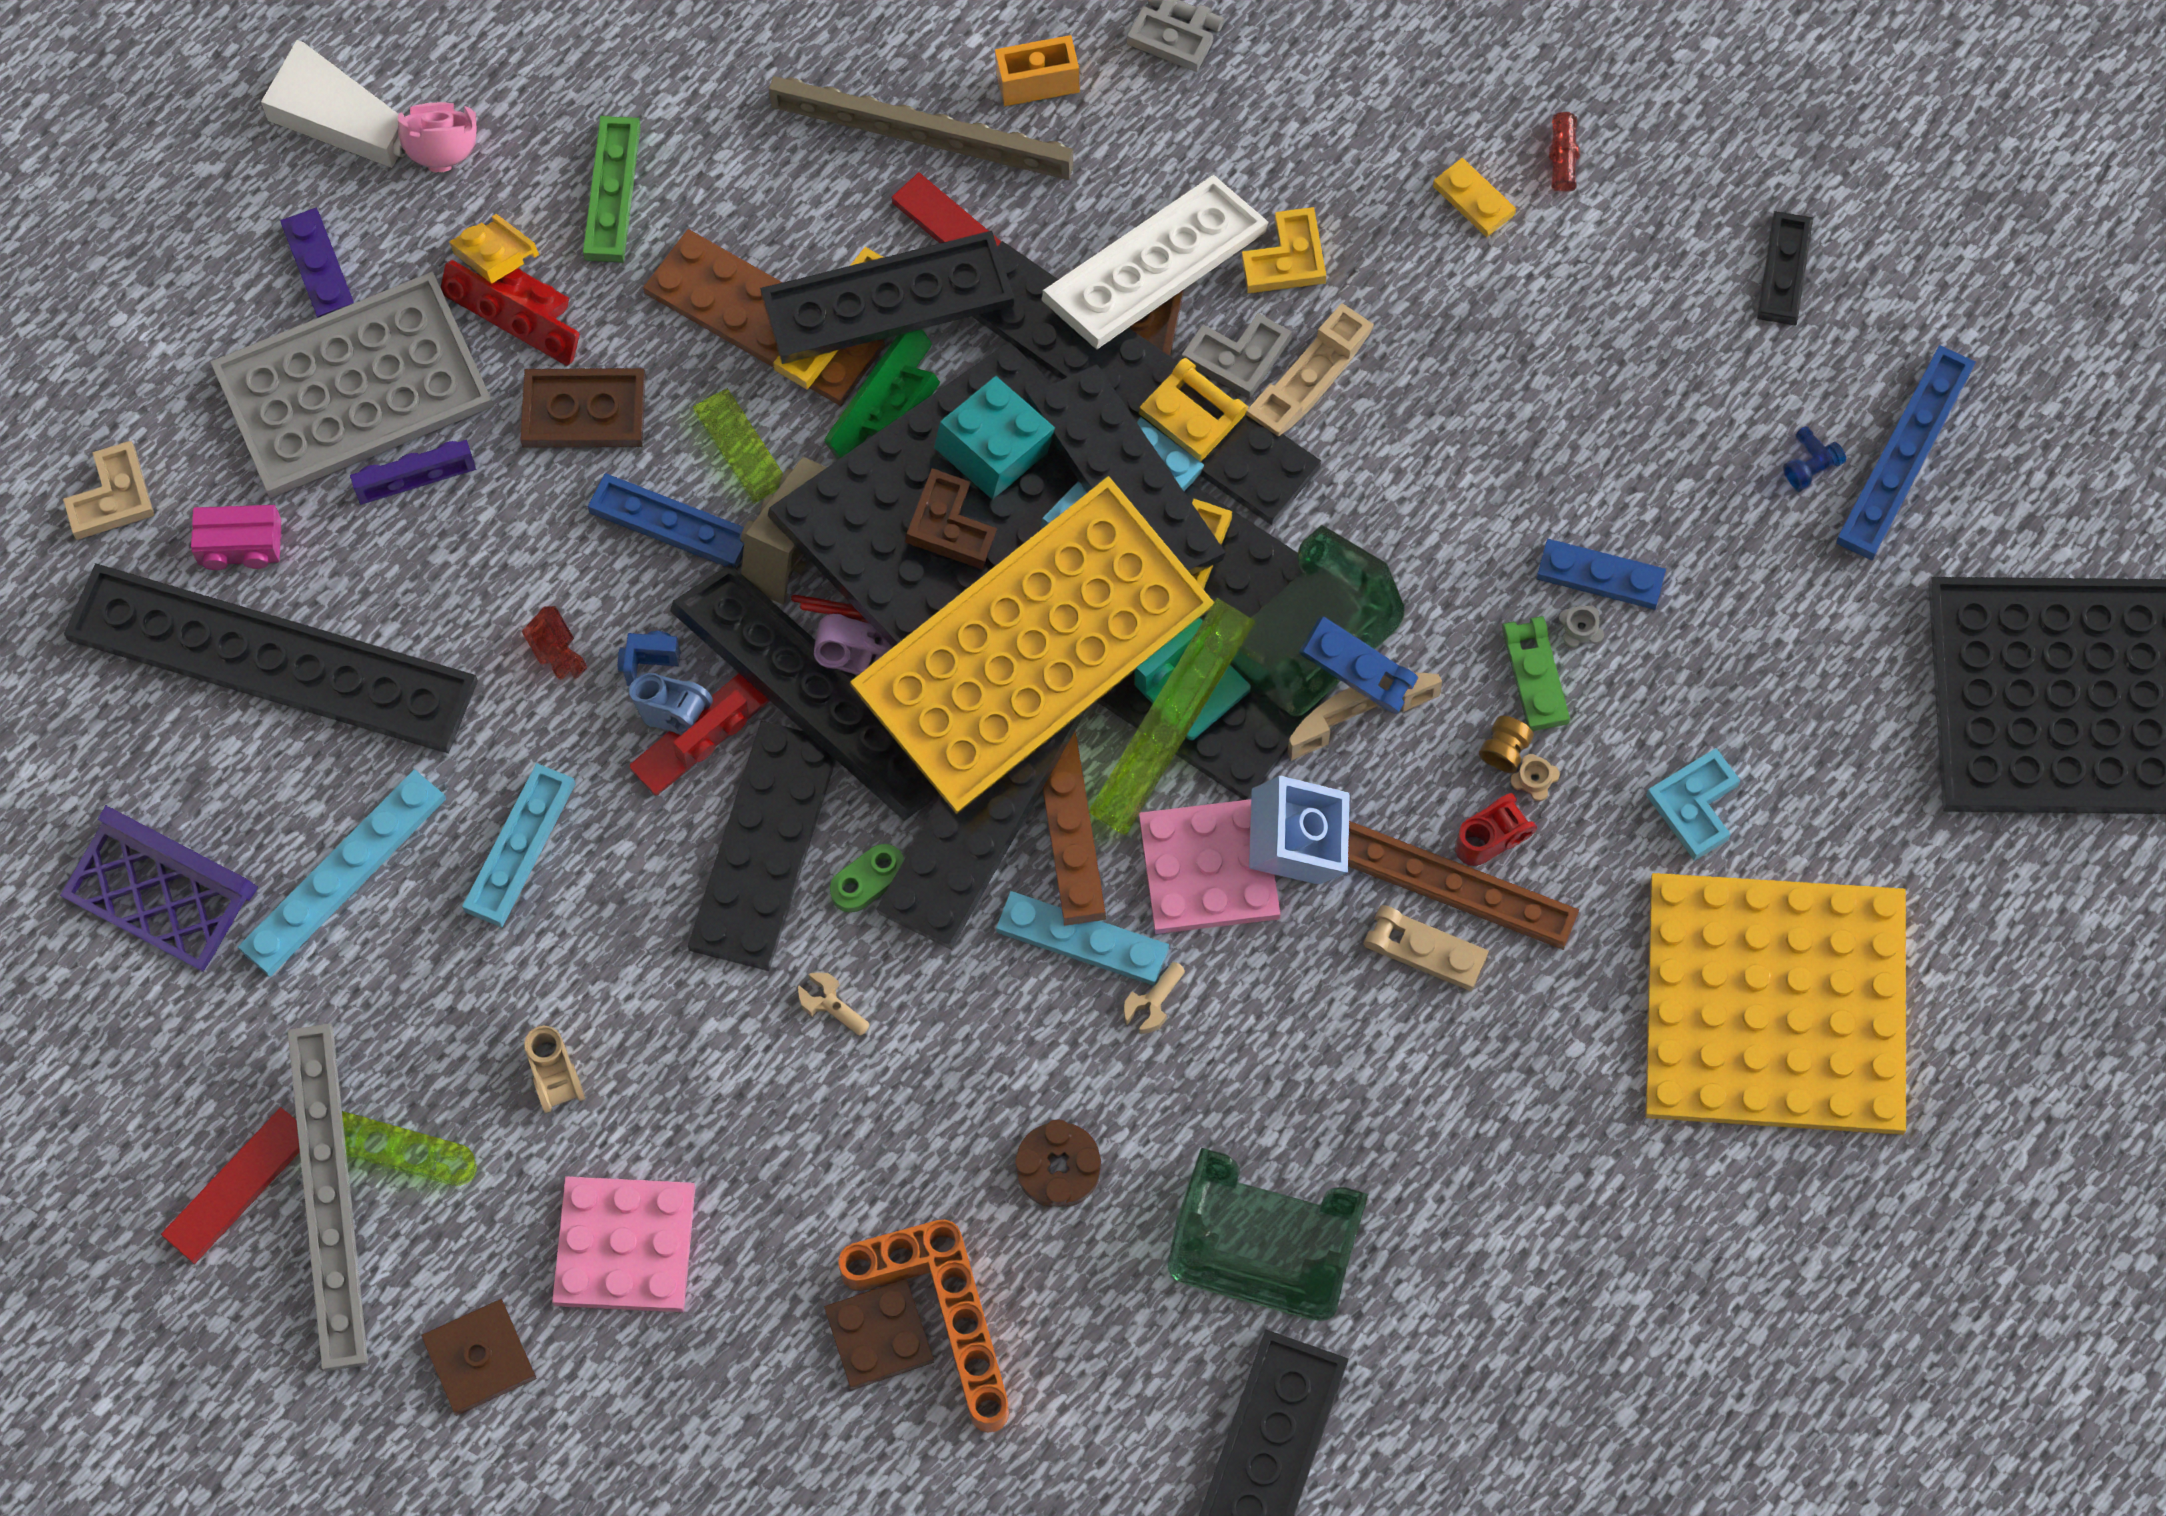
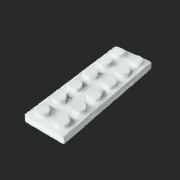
(1154, 261)

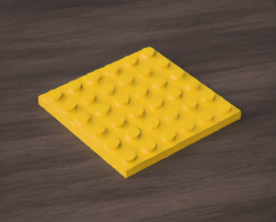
(1777, 1004)

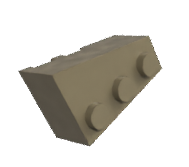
(767, 551)

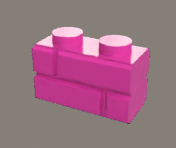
(236, 536)

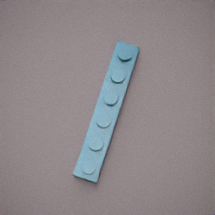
(342, 872)

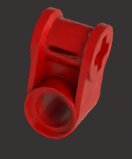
(1499, 826)

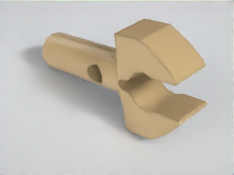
(1153, 999)
(831, 1003)

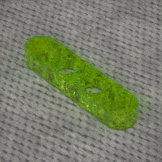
(399, 1141)

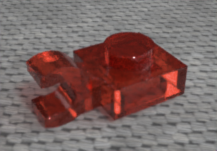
(549, 641)

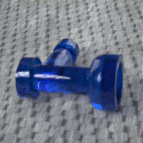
(1800, 472)

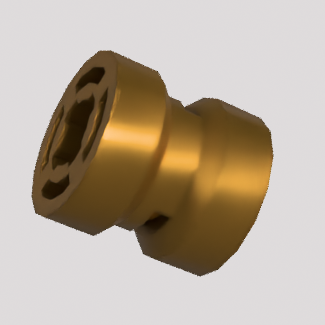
(1506, 744)

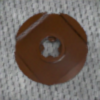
(1058, 1188)

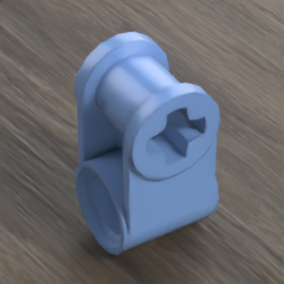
(668, 701)

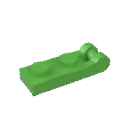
(1536, 675)

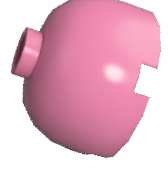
(437, 135)

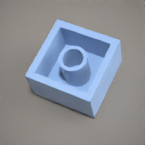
(1299, 830)

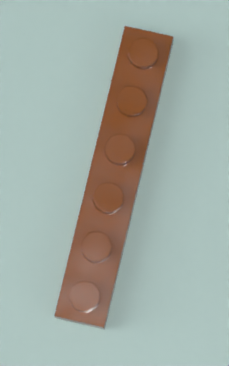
(1073, 840)

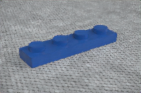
(667, 521)

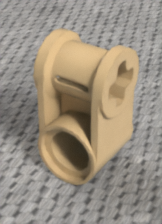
(553, 1075)

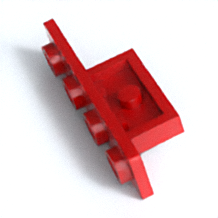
(516, 306)
(678, 753)

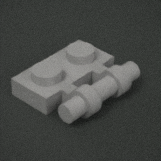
(1171, 38)

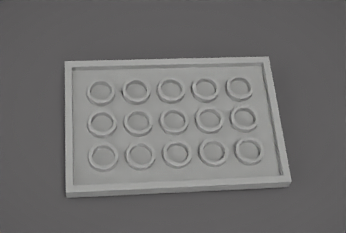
(351, 384)

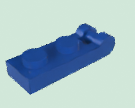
(1357, 664)

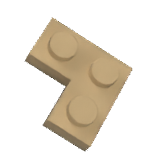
(119, 500)

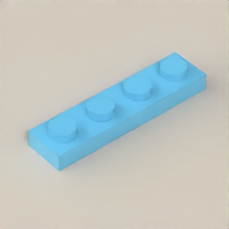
(519, 845)
(1088, 942)

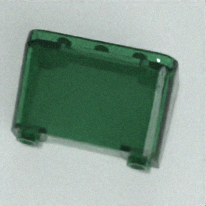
(1334, 583)
(1264, 1242)

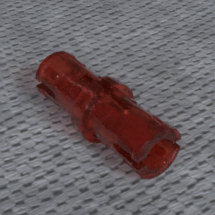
(1564, 152)

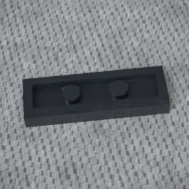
(1785, 268)

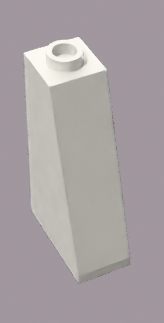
(331, 107)

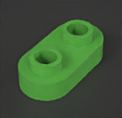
(868, 877)

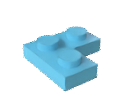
(1685, 802)

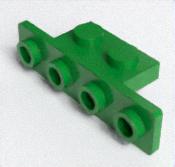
(886, 394)

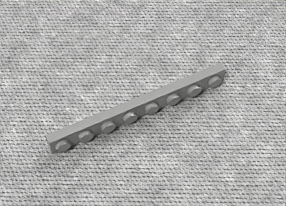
(327, 1198)

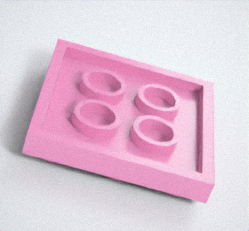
(1202, 868)
(624, 1244)

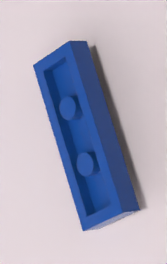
(1601, 574)

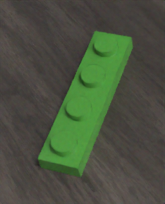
(611, 189)

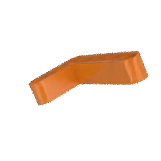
(952, 1305)

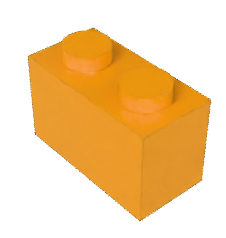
(1037, 70)

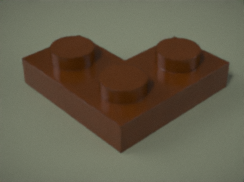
(941, 528)

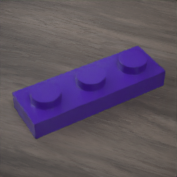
(317, 262)
(412, 471)

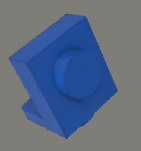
(649, 649)

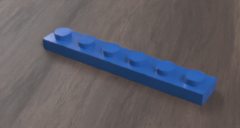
(1905, 453)

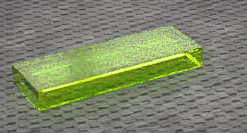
(739, 445)

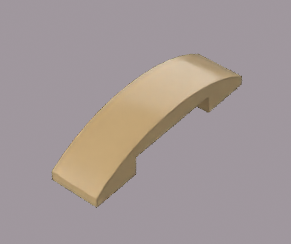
(1313, 372)
(1315, 731)

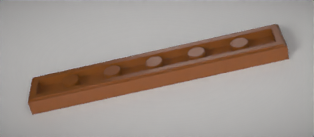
(1460, 886)

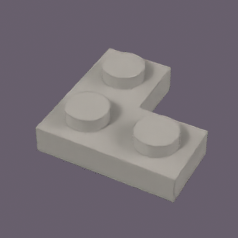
(1243, 363)

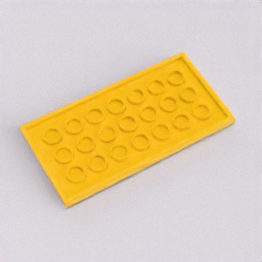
(1031, 644)

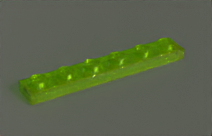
(1171, 716)

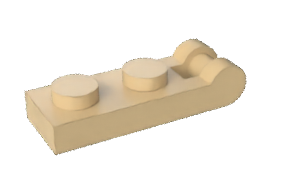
(1427, 948)

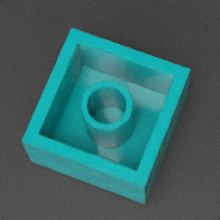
(994, 437)

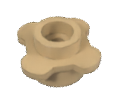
(1537, 766)

